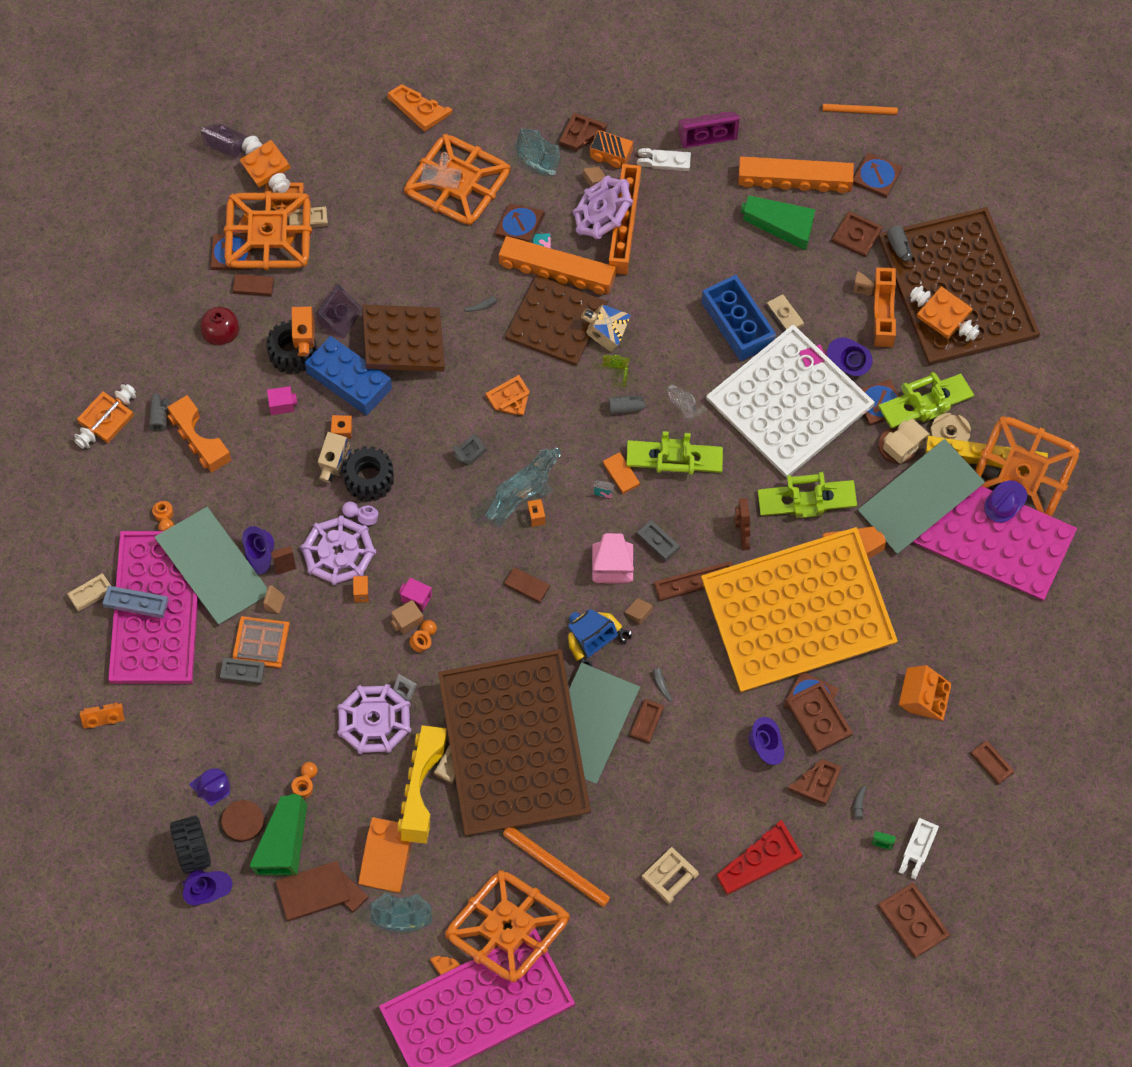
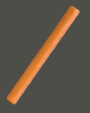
(860, 109)

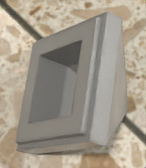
(402, 681)

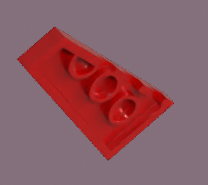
(766, 856)

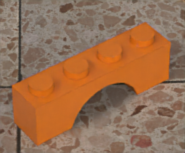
(884, 307)
(211, 451)

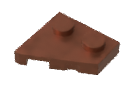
(580, 132)
(742, 521)
(817, 782)

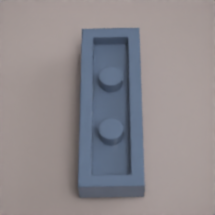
(135, 601)

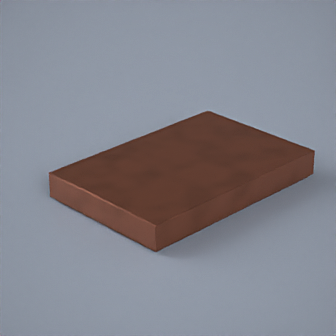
(819, 717)
(312, 891)
(914, 920)

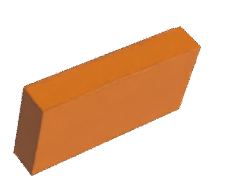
(620, 473)

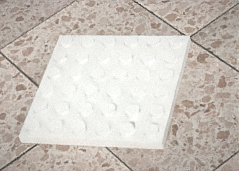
(789, 407)

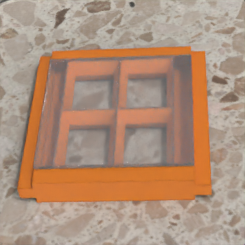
(261, 641)

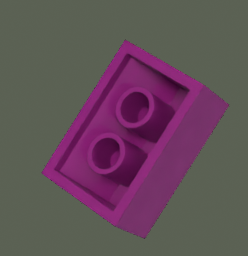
(708, 129)

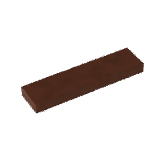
(685, 583)

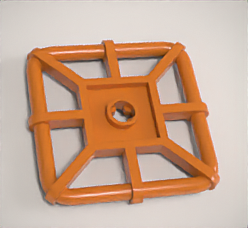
(469, 178)
(274, 239)
(1035, 462)
(508, 939)

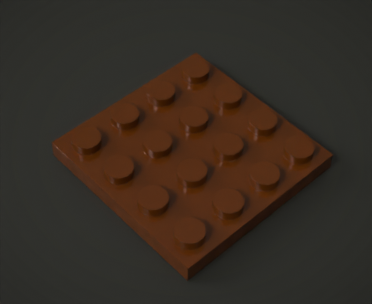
(552, 320)
(402, 338)

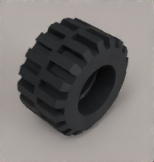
(285, 359)
(368, 487)
(190, 844)

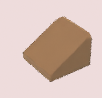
(593, 175)
(863, 284)
(273, 600)
(639, 611)

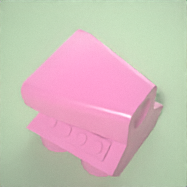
(612, 560)

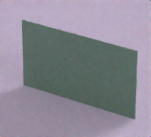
(921, 496)
(212, 565)
(599, 712)

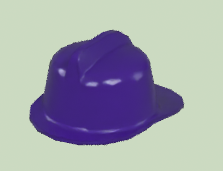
(850, 356)
(1005, 501)
(254, 543)
(767, 741)
(212, 786)
(206, 887)

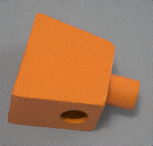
(303, 329)

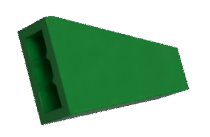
(780, 219)
(282, 839)

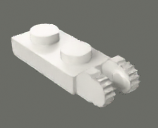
(664, 159)
(919, 845)

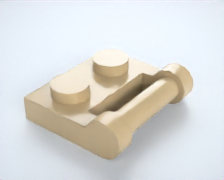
(664, 870)

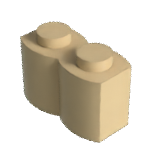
(905, 440)

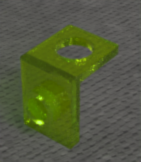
(618, 362)

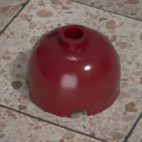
(219, 326)

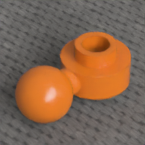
(163, 516)
(428, 629)
(308, 771)

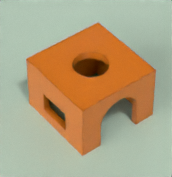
(346, 431)
(538, 518)
(360, 588)

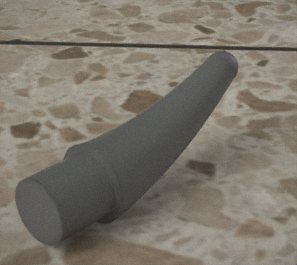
(487, 303)
(659, 680)
(858, 804)

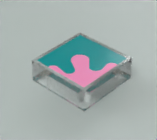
(542, 239)
(603, 489)

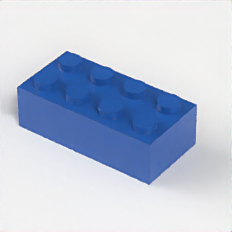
(738, 317)
(347, 377)

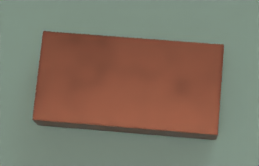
(253, 285)
(283, 560)
(527, 585)
(647, 721)
(992, 762)
(355, 894)

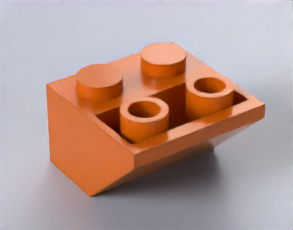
(925, 692)

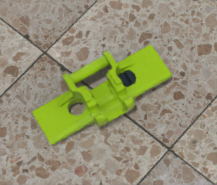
(926, 407)
(676, 451)
(807, 504)

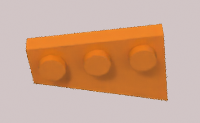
(418, 109)

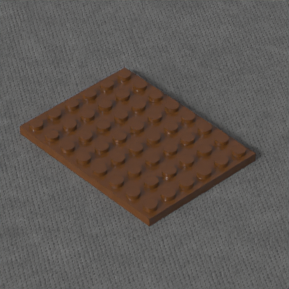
(972, 264)
(514, 742)

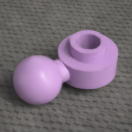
(366, 515)

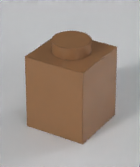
(406, 618)

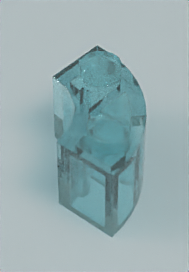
(537, 151)
(401, 913)

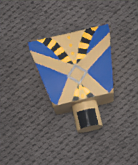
(606, 325)
(341, 448)

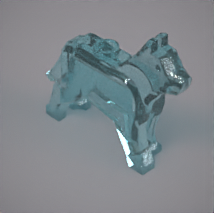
(525, 483)

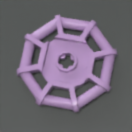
(598, 214)
(333, 540)
(377, 729)

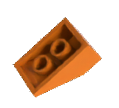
(384, 857)

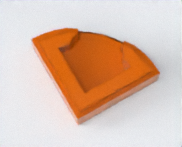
(444, 964)

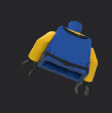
(592, 632)

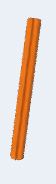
(556, 866)

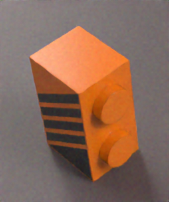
(611, 149)

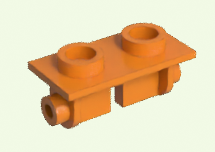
(95, 716)

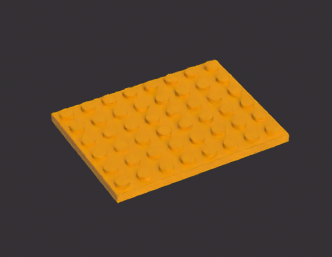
(798, 609)

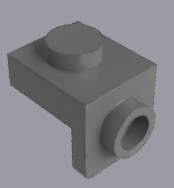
(470, 450)

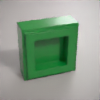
(883, 840)

